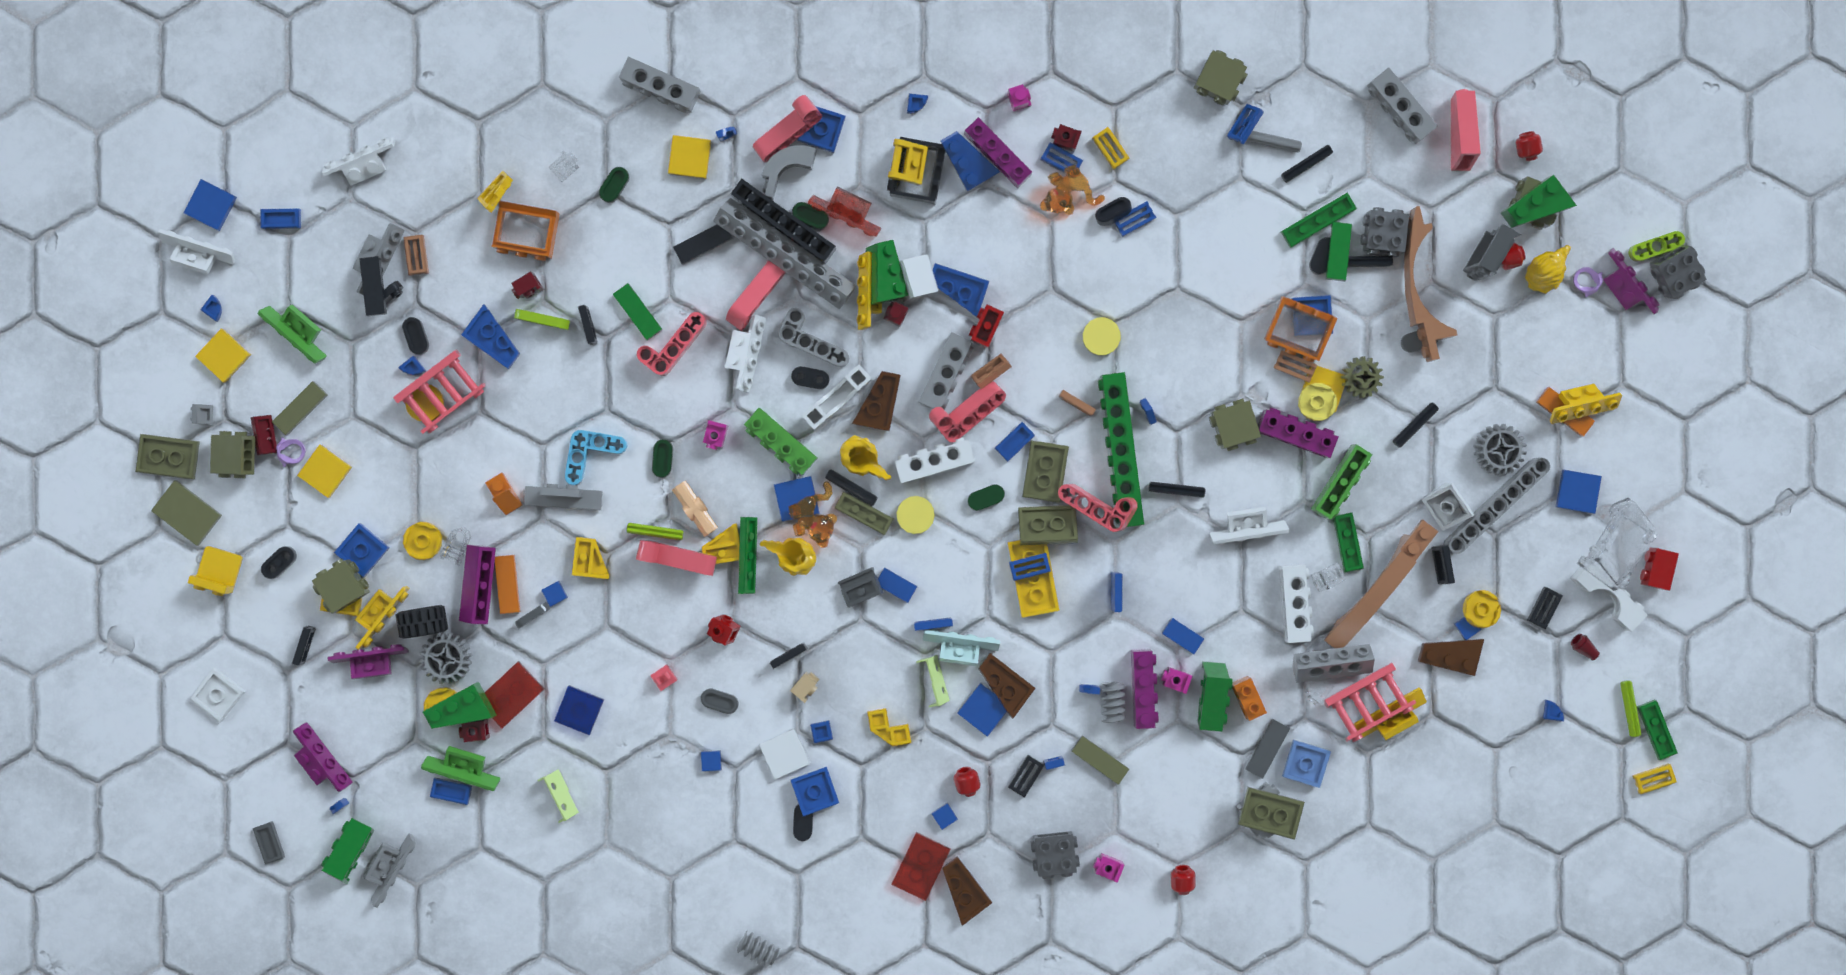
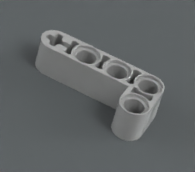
(815, 342)

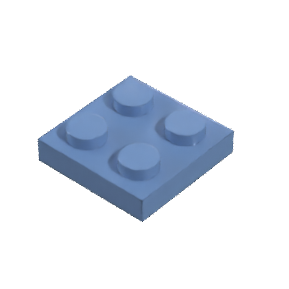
(1306, 763)

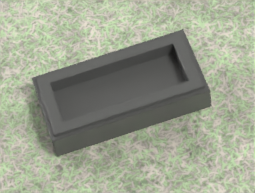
(268, 842)

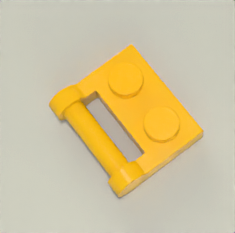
(914, 162)

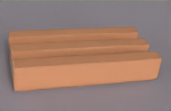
(418, 271)
(1280, 360)
(991, 371)
(1077, 403)

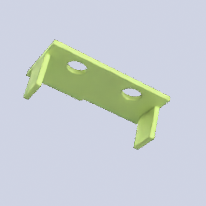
(937, 680)
(560, 794)

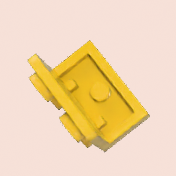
(217, 571)

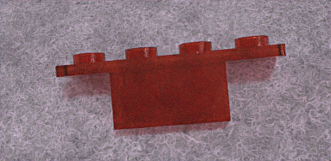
(847, 208)

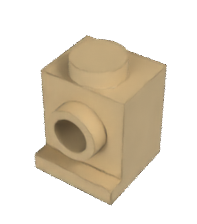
(805, 686)

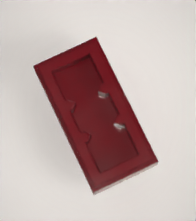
(264, 434)

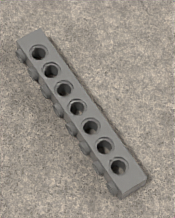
(784, 253)

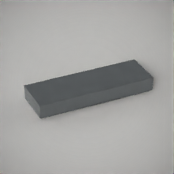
(1267, 748)

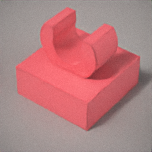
(664, 677)

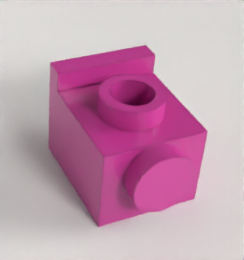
(1019, 97)
(720, 429)
(1183, 684)
(1104, 860)

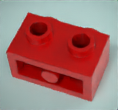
(987, 325)
(1659, 568)

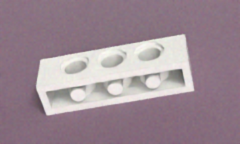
(964, 457)
(1287, 574)

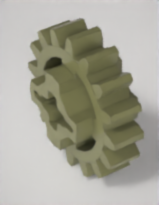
(1362, 385)

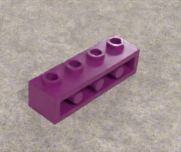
(1296, 433)
(477, 584)
(1143, 689)

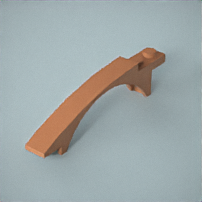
(1429, 327)
(1401, 563)

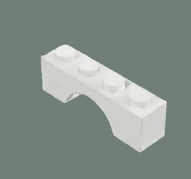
(837, 397)
(1626, 611)

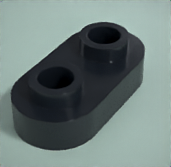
(393, 291)
(810, 377)
(279, 561)

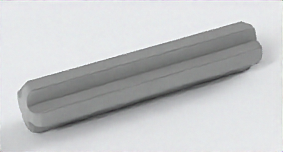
(1275, 141)

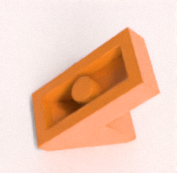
(503, 494)

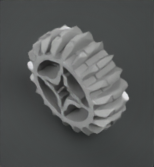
(1498, 442)
(443, 664)

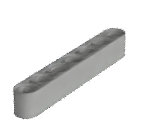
(1505, 503)

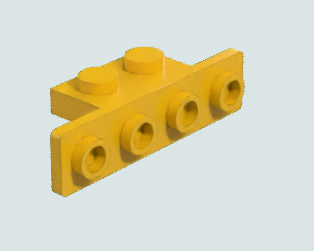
(864, 292)
(1583, 402)
(376, 612)
(1398, 722)

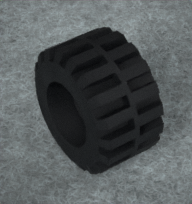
(421, 621)

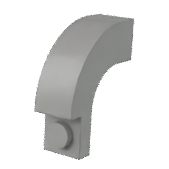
(784, 159)

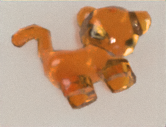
(1060, 198)
(819, 526)

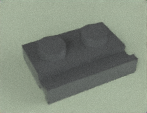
(860, 587)

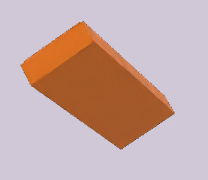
(1551, 400)
(507, 584)

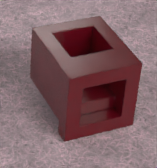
(1068, 144)
(526, 286)
(896, 313)
(481, 730)

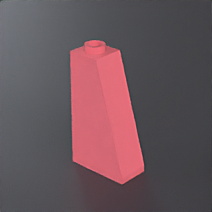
(1464, 131)

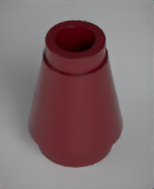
(1584, 646)

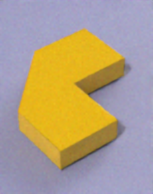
(892, 735)

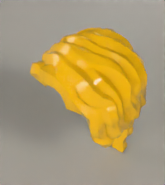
(1547, 270)
(861, 457)
(794, 555)

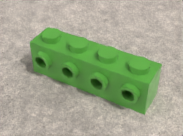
(781, 441)
(1341, 482)

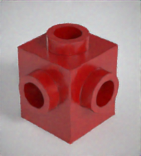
(723, 629)

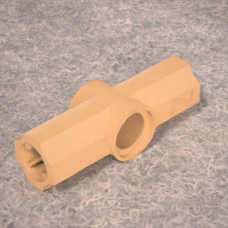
(695, 508)

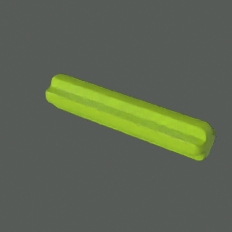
(655, 531)
(1630, 708)

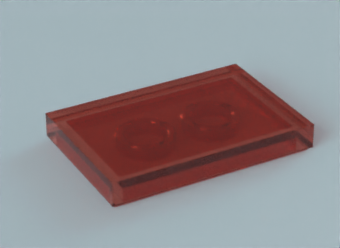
(512, 693)
(920, 866)

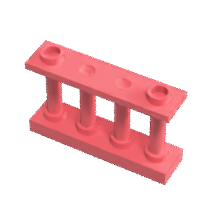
(437, 373)
(1370, 684)

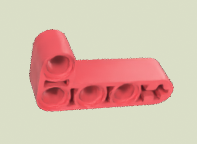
(788, 129)
(754, 295)
(675, 341)
(968, 413)
(1095, 503)
(676, 557)

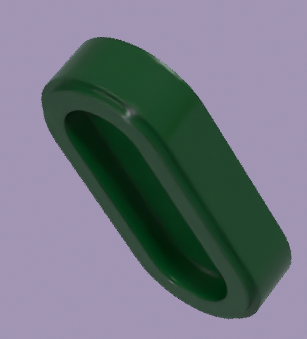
(614, 184)
(810, 216)
(662, 458)
(986, 497)

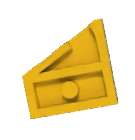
(493, 193)
(724, 546)
(588, 559)

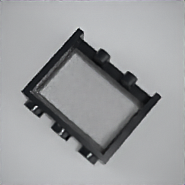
(930, 184)

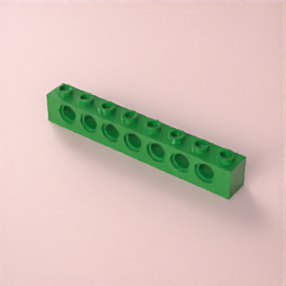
(1118, 381)

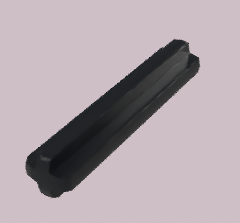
(1307, 163)
(1370, 261)
(1415, 425)
(851, 487)
(1177, 489)

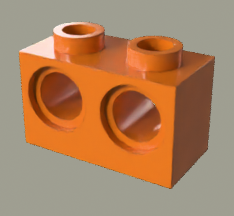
(1248, 698)

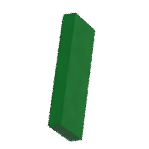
(1338, 251)
(637, 311)
(1348, 542)
(1657, 729)

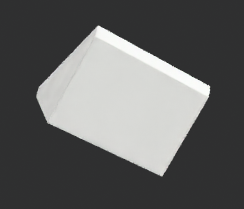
(918, 277)
(1447, 506)

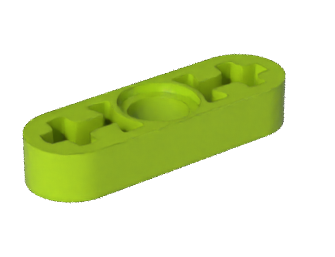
(1648, 245)
(542, 319)

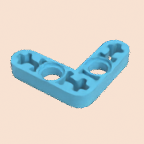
(589, 444)

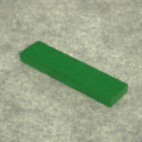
(1318, 220)
(747, 555)

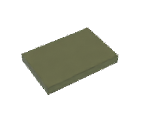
(167, 456)
(1045, 471)
(186, 512)
(1047, 525)
(1271, 813)

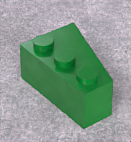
(1539, 202)
(886, 274)
(1214, 697)
(463, 707)
(347, 850)

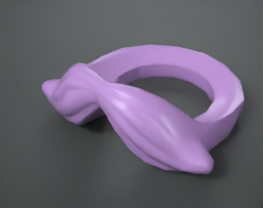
(1597, 277)
(285, 459)

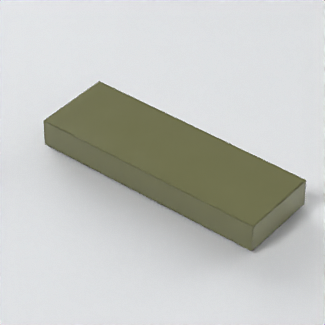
(300, 408)
(864, 513)
(1100, 760)

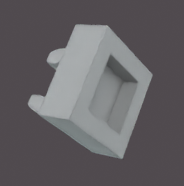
(202, 414)

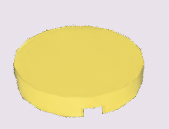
(1101, 336)
(1317, 402)
(915, 514)

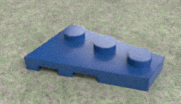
(968, 161)
(961, 287)
(491, 338)

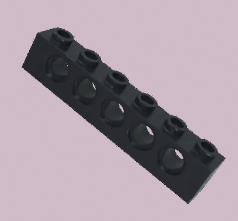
(783, 221)

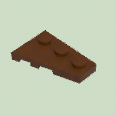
(880, 403)
(1453, 655)
(1006, 684)
(965, 890)

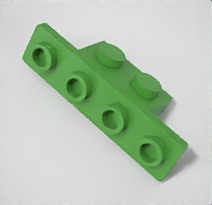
(296, 329)
(462, 767)

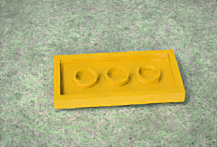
(1038, 592)

